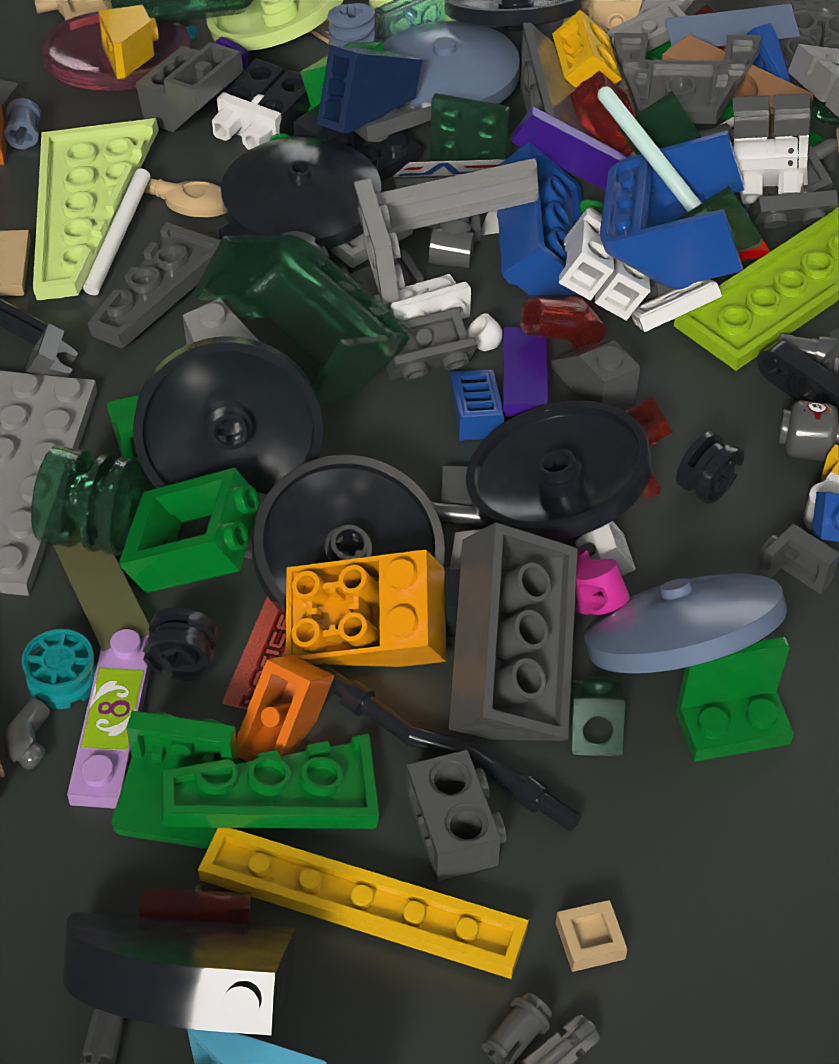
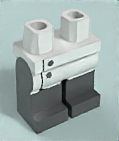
(777, 160)

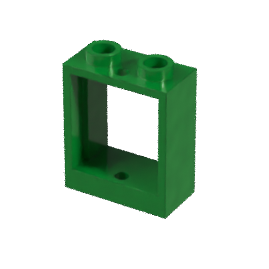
(152, 549)

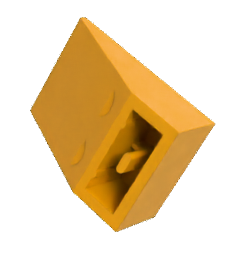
(368, 611)

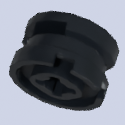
(709, 467)
(181, 643)

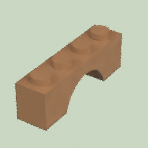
(755, 83)

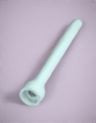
(648, 148)

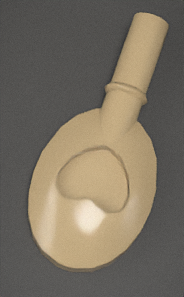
(188, 197)

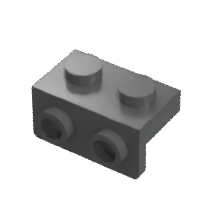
(434, 343)

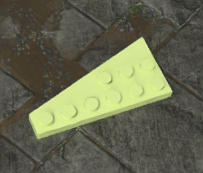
(78, 196)

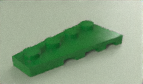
(297, 790)

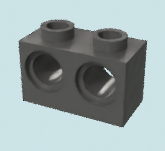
(446, 815)

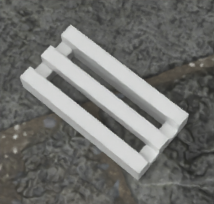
(675, 304)

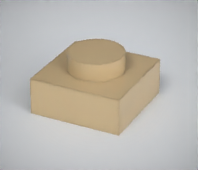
(591, 935)

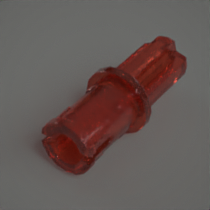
(195, 905)

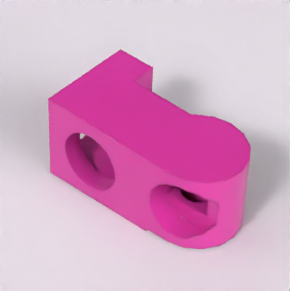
(598, 585)

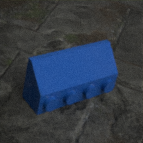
(535, 231)

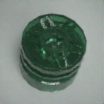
(85, 499)

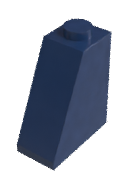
(365, 86)

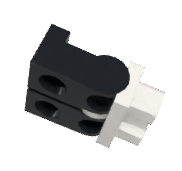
(259, 106)

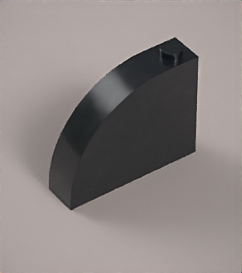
(180, 970)

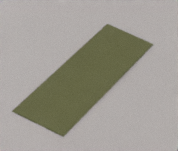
(102, 592)

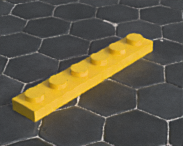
(365, 901)

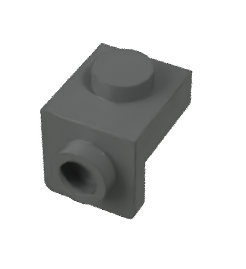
(800, 556)

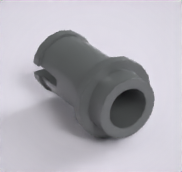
(518, 1029)

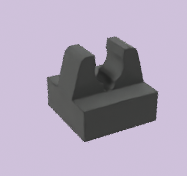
(50, 353)

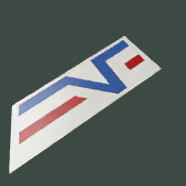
(445, 168)

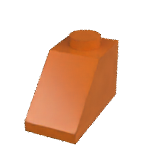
(283, 707)

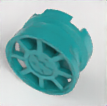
(60, 669)

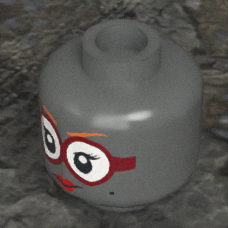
(809, 430)

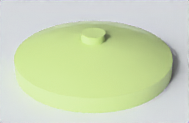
(271, 22)

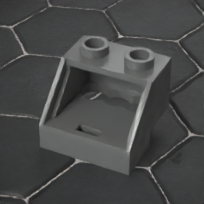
(187, 83)

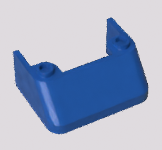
(642, 213)

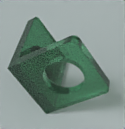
(597, 698)

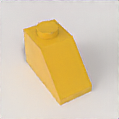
(127, 38)

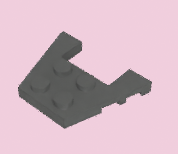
(700, 86)

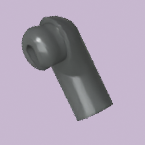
(21, 735)

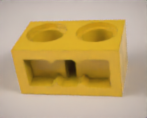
(584, 50)

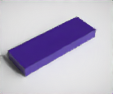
(567, 147)
(523, 371)

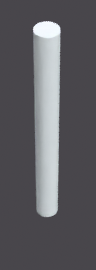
(116, 232)

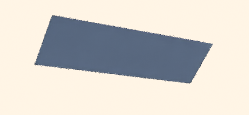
(716, 26)

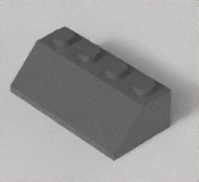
(543, 79)
(514, 636)

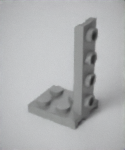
(430, 204)

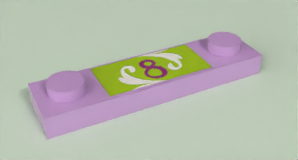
(104, 742)

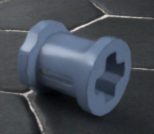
(21, 125)

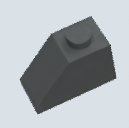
(600, 373)

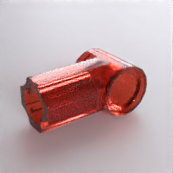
(563, 320)

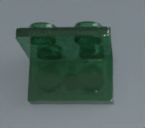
(469, 130)

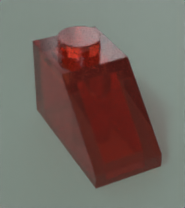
(595, 117)

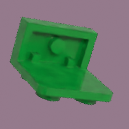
(161, 744)

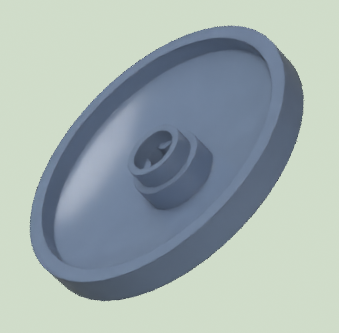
(459, 60)
(686, 623)

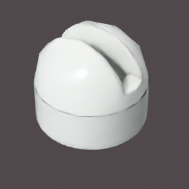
(486, 332)

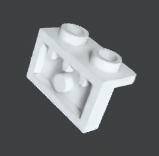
(431, 297)

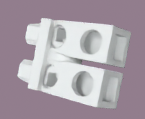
(598, 274)

